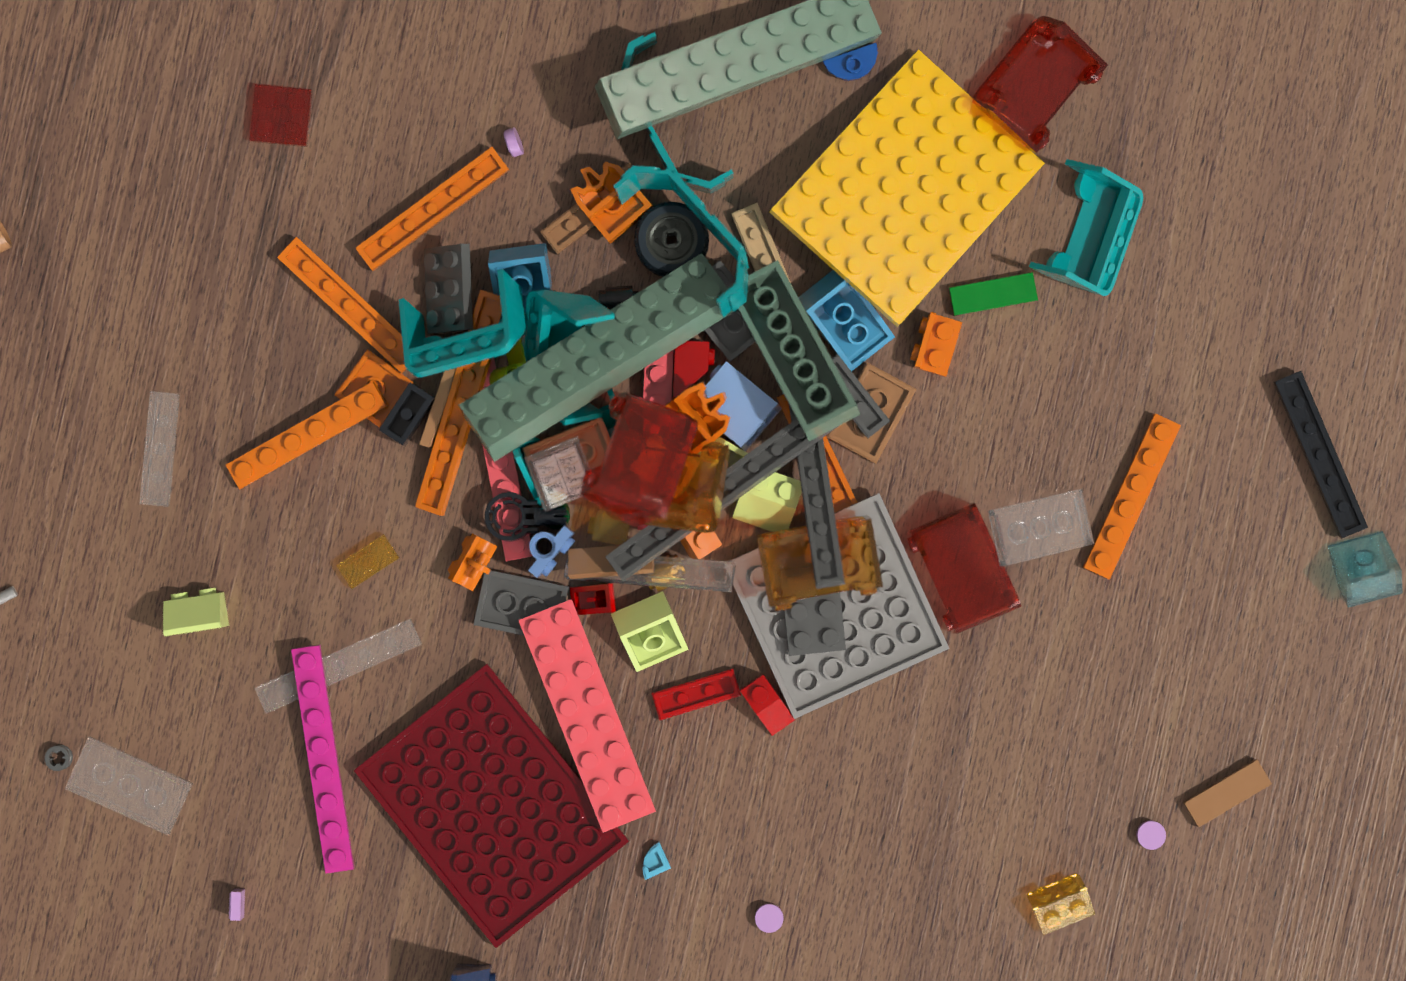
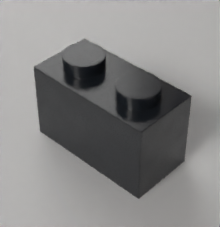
(407, 414)

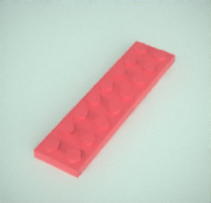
(587, 715)

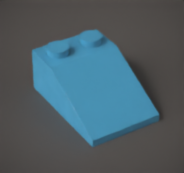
(845, 319)

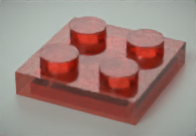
(281, 115)

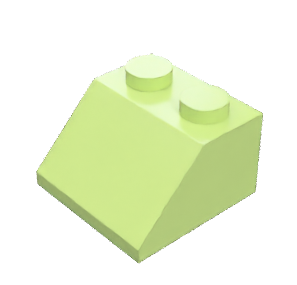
(770, 503)
(194, 613)
(649, 631)

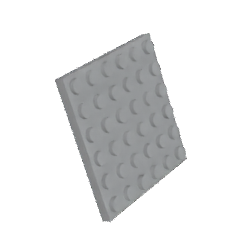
(880, 629)

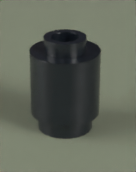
(615, 295)

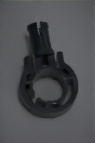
(540, 516)

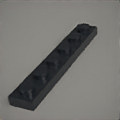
(1320, 454)

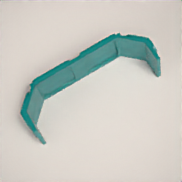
(635, 47)
(654, 178)

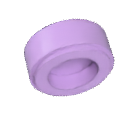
(513, 142)
(1151, 834)
(769, 917)

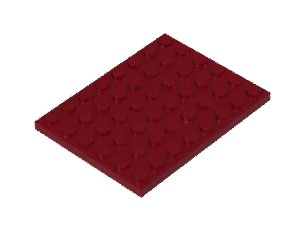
(490, 805)

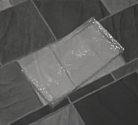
(1040, 527)
(129, 785)

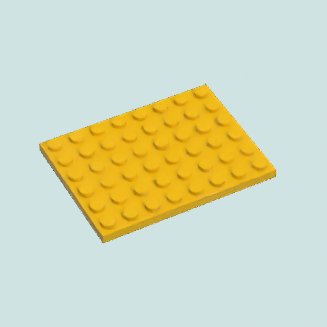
(906, 188)

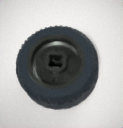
(664, 221)

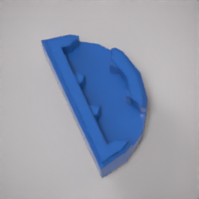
(853, 64)

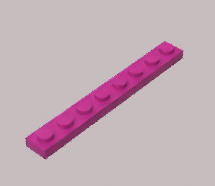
(322, 758)

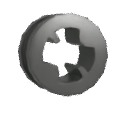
(60, 766)

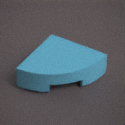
(655, 861)

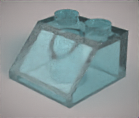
(1366, 569)

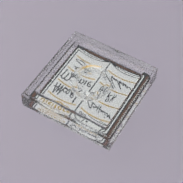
(558, 472)

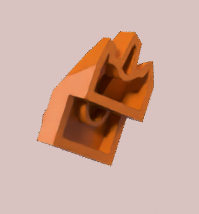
(602, 205)
(703, 409)

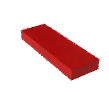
(696, 694)

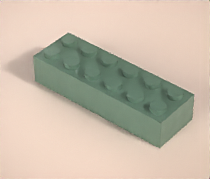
(795, 353)

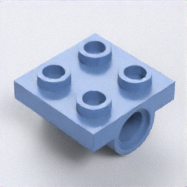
(560, 543)

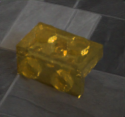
(1061, 904)

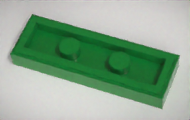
(993, 294)

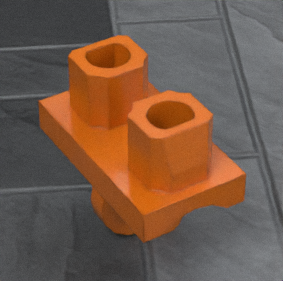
(472, 561)

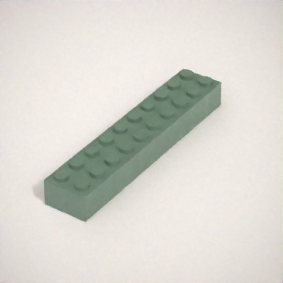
(734, 62)
(595, 358)

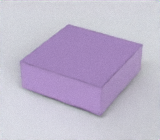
(236, 904)

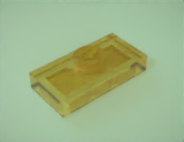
(368, 561)

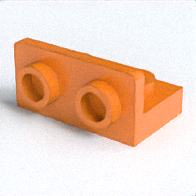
(936, 345)

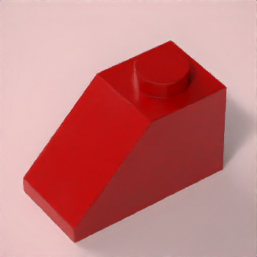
(691, 364)
(767, 704)

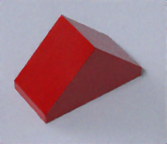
(594, 598)

